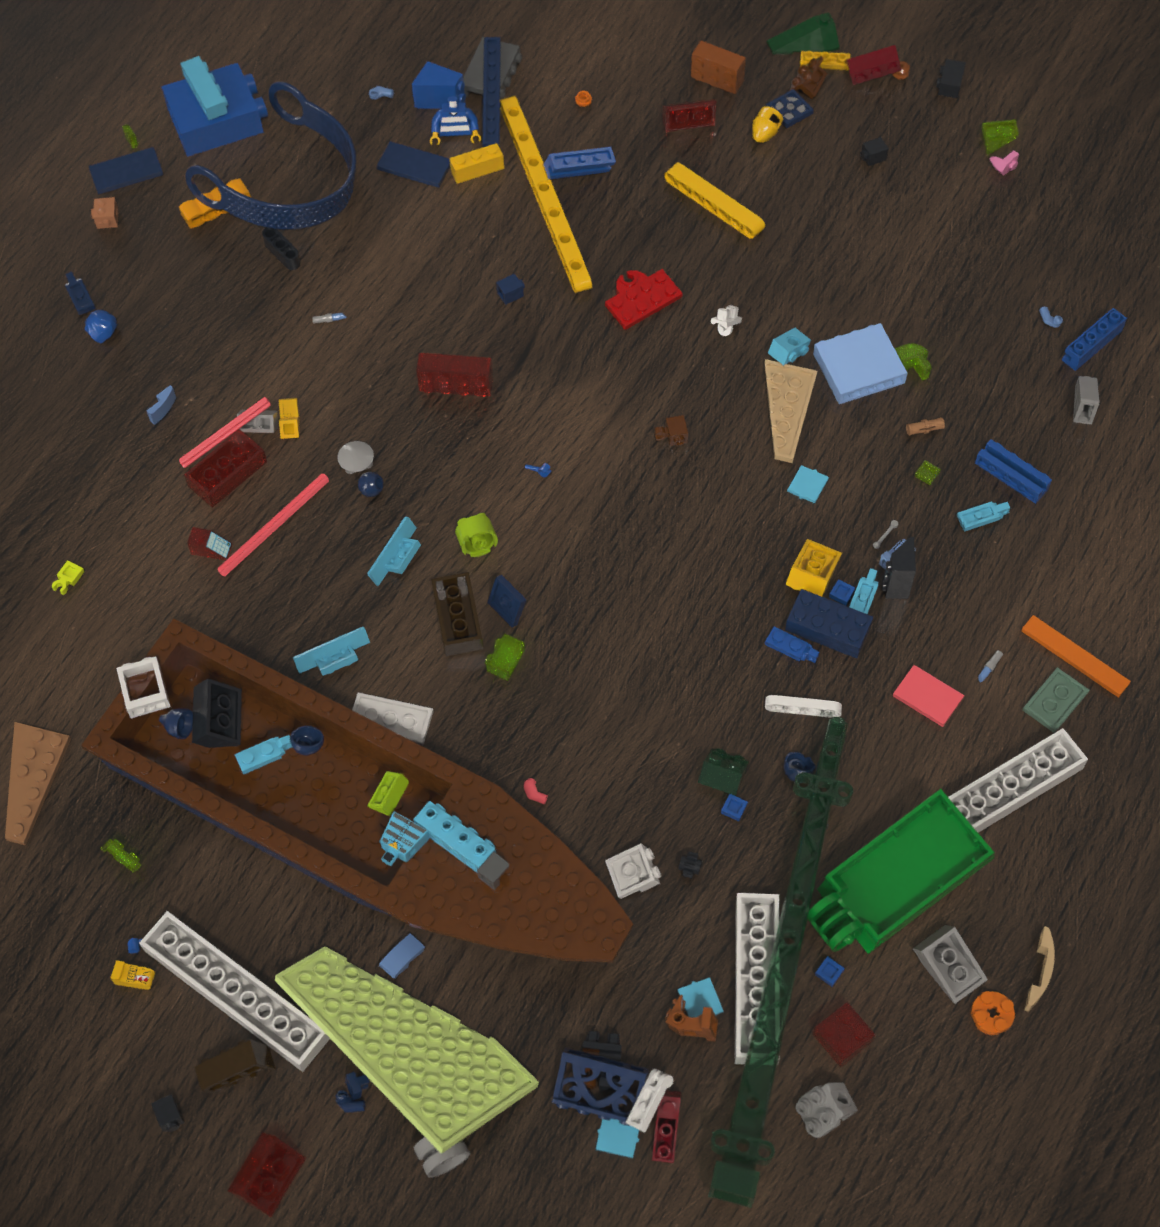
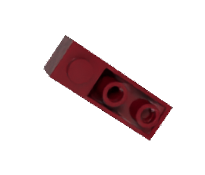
(666, 1127)

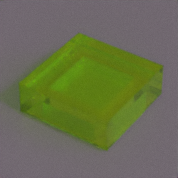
(130, 136)
(927, 472)

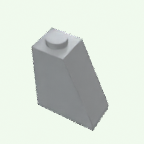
(1086, 400)

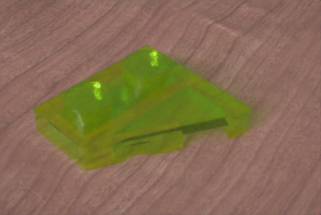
(998, 134)
(115, 848)

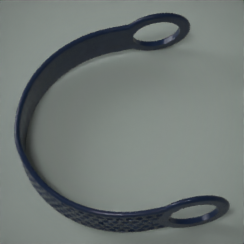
(282, 215)

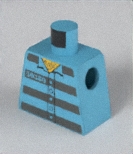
(402, 839)

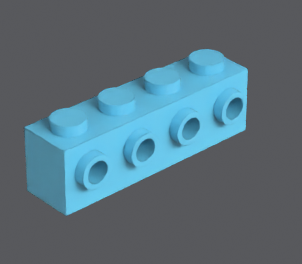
(204, 87)
(454, 836)

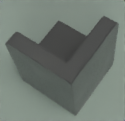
(492, 870)

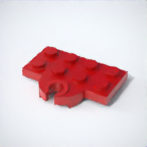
(641, 297)

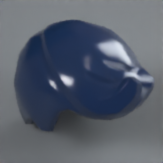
(797, 763)

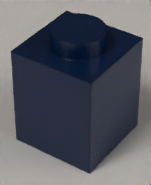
(510, 289)

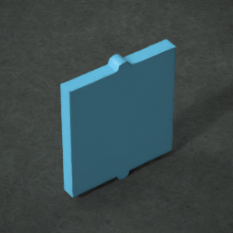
(808, 484)
(700, 995)
(617, 1138)

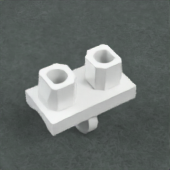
(726, 319)

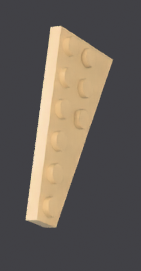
(788, 398)

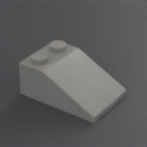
(950, 963)

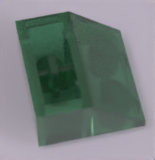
(723, 771)

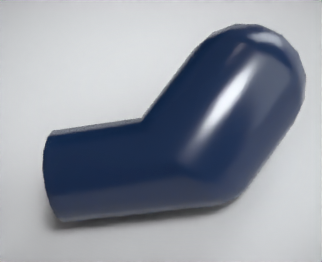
(347, 1104)

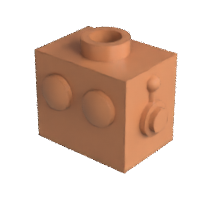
(105, 213)

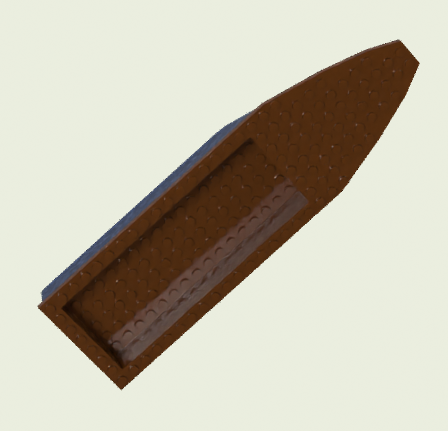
(319, 818)

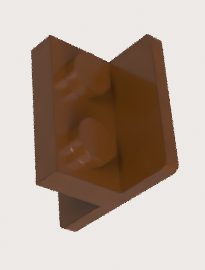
(809, 77)

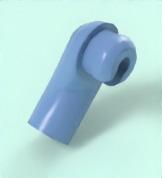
(379, 92)
(1048, 319)

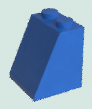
(436, 85)

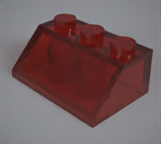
(689, 115)
(266, 1174)

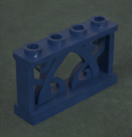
(583, 1060)

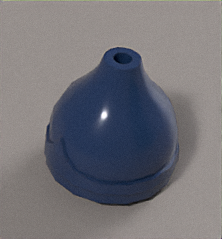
(178, 722)

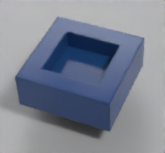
(842, 592)
(734, 807)
(829, 971)

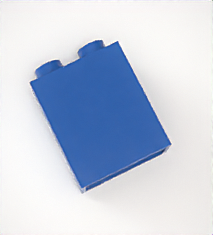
(240, 122)

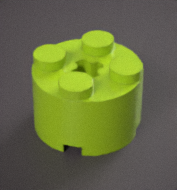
(476, 535)

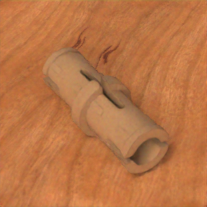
(925, 426)

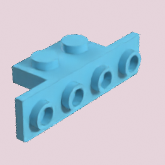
(396, 553)
(333, 653)

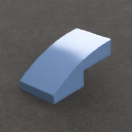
(160, 409)
(401, 955)

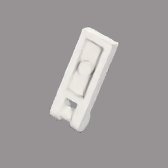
(649, 1099)

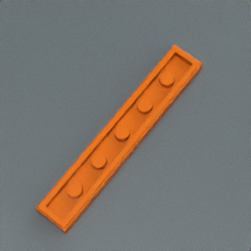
(1076, 656)

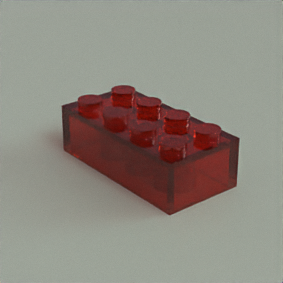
(455, 374)
(225, 468)

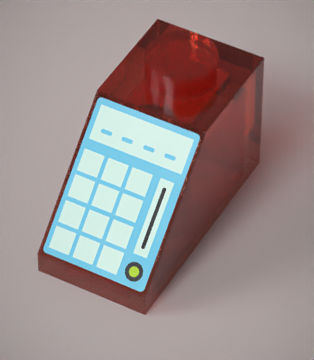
(208, 544)

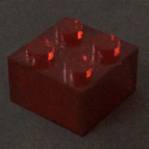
(843, 1034)

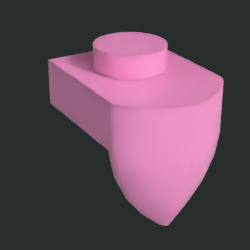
(1006, 164)

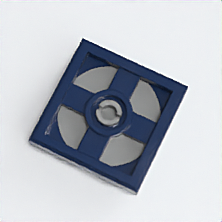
(792, 108)

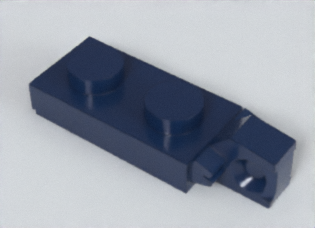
(79, 294)

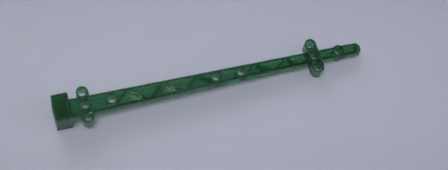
(736, 1175)

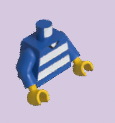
(454, 119)

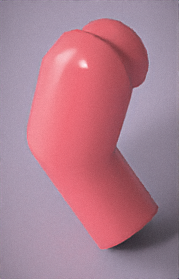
(532, 792)

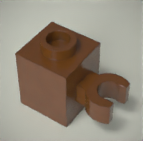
(675, 431)

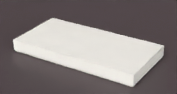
(400, 717)

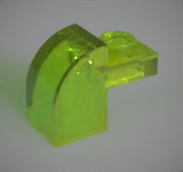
(915, 356)

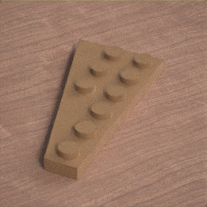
(33, 768)

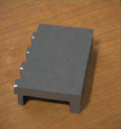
(475, 73)

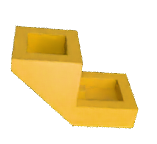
(289, 418)

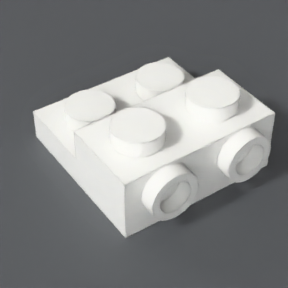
(633, 870)

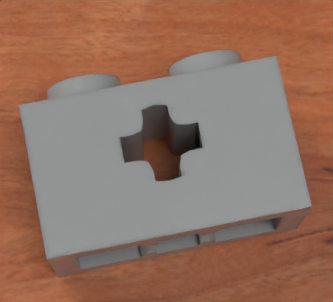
(264, 423)

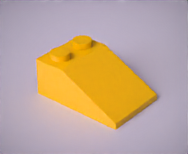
(813, 568)

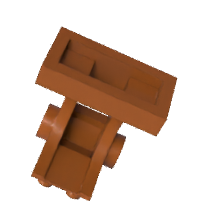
(700, 1026)

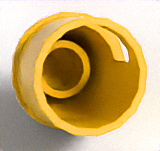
(764, 128)

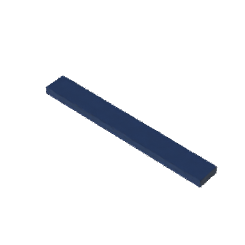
(491, 91)

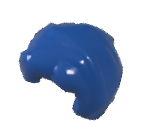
(100, 325)

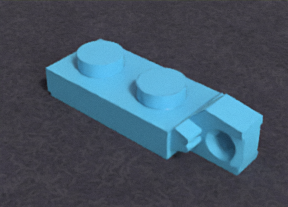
(982, 515)
(865, 592)
(262, 753)

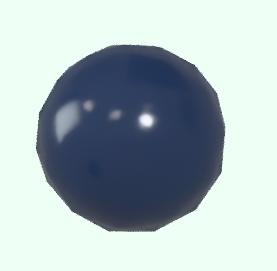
(370, 484)

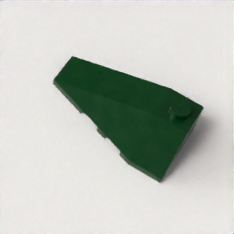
(811, 35)

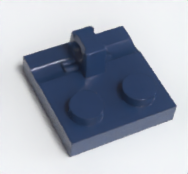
(506, 601)

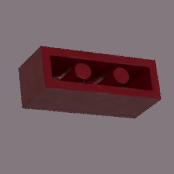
(874, 64)

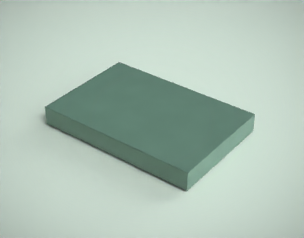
(1055, 700)

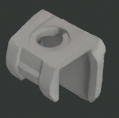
(825, 1107)

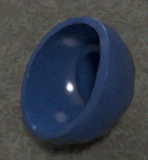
(306, 740)

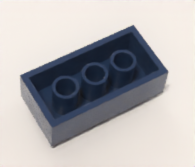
(829, 623)

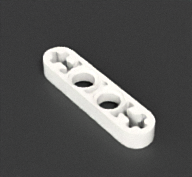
(803, 706)

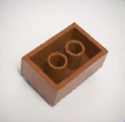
(718, 67)

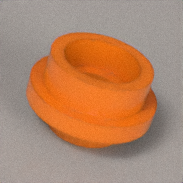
(583, 98)

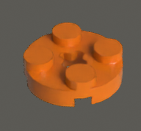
(1003, 1007)

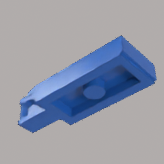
(791, 645)

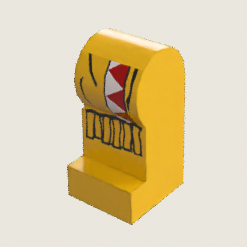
(132, 975)

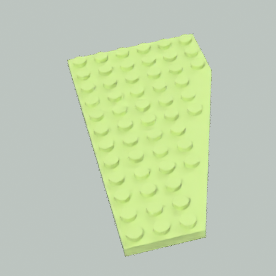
(416, 1054)

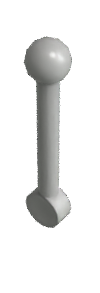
(894, 524)

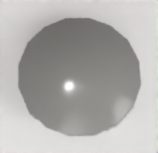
(355, 457)

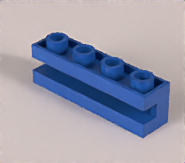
(579, 162)
(1094, 339)
(1013, 471)

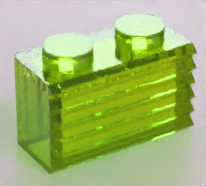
(505, 656)

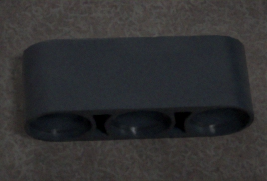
(281, 248)

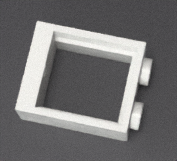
(146, 704)

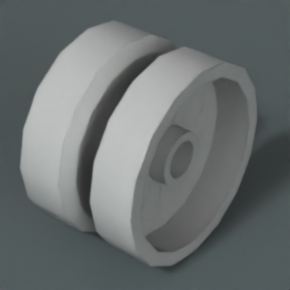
(438, 1163)

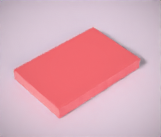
(928, 695)

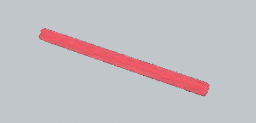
(273, 524)

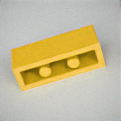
(476, 163)

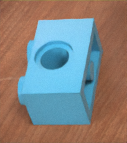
(789, 346)

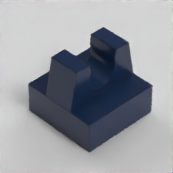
(356, 1085)

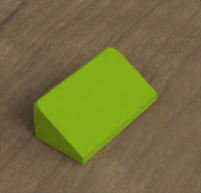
(388, 793)

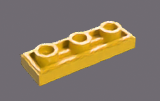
(830, 60)

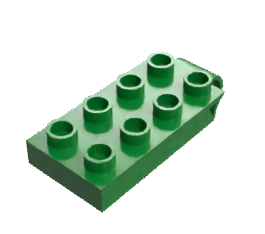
(898, 875)

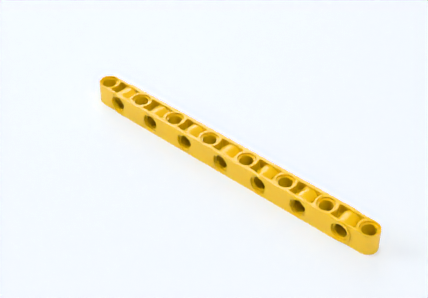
(545, 195)

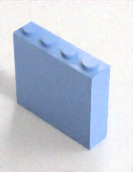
(859, 363)

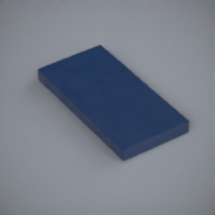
(414, 164)
(125, 170)

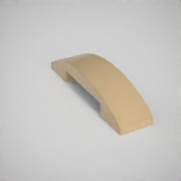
(1045, 947)

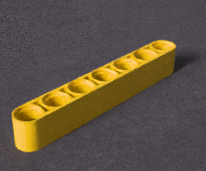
(714, 200)

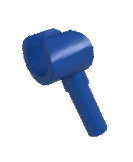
(543, 470)
(133, 945)

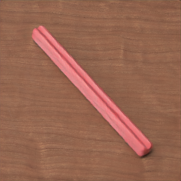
(225, 432)

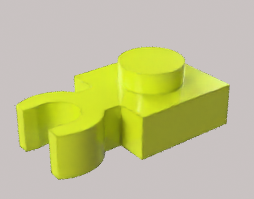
(69, 574)

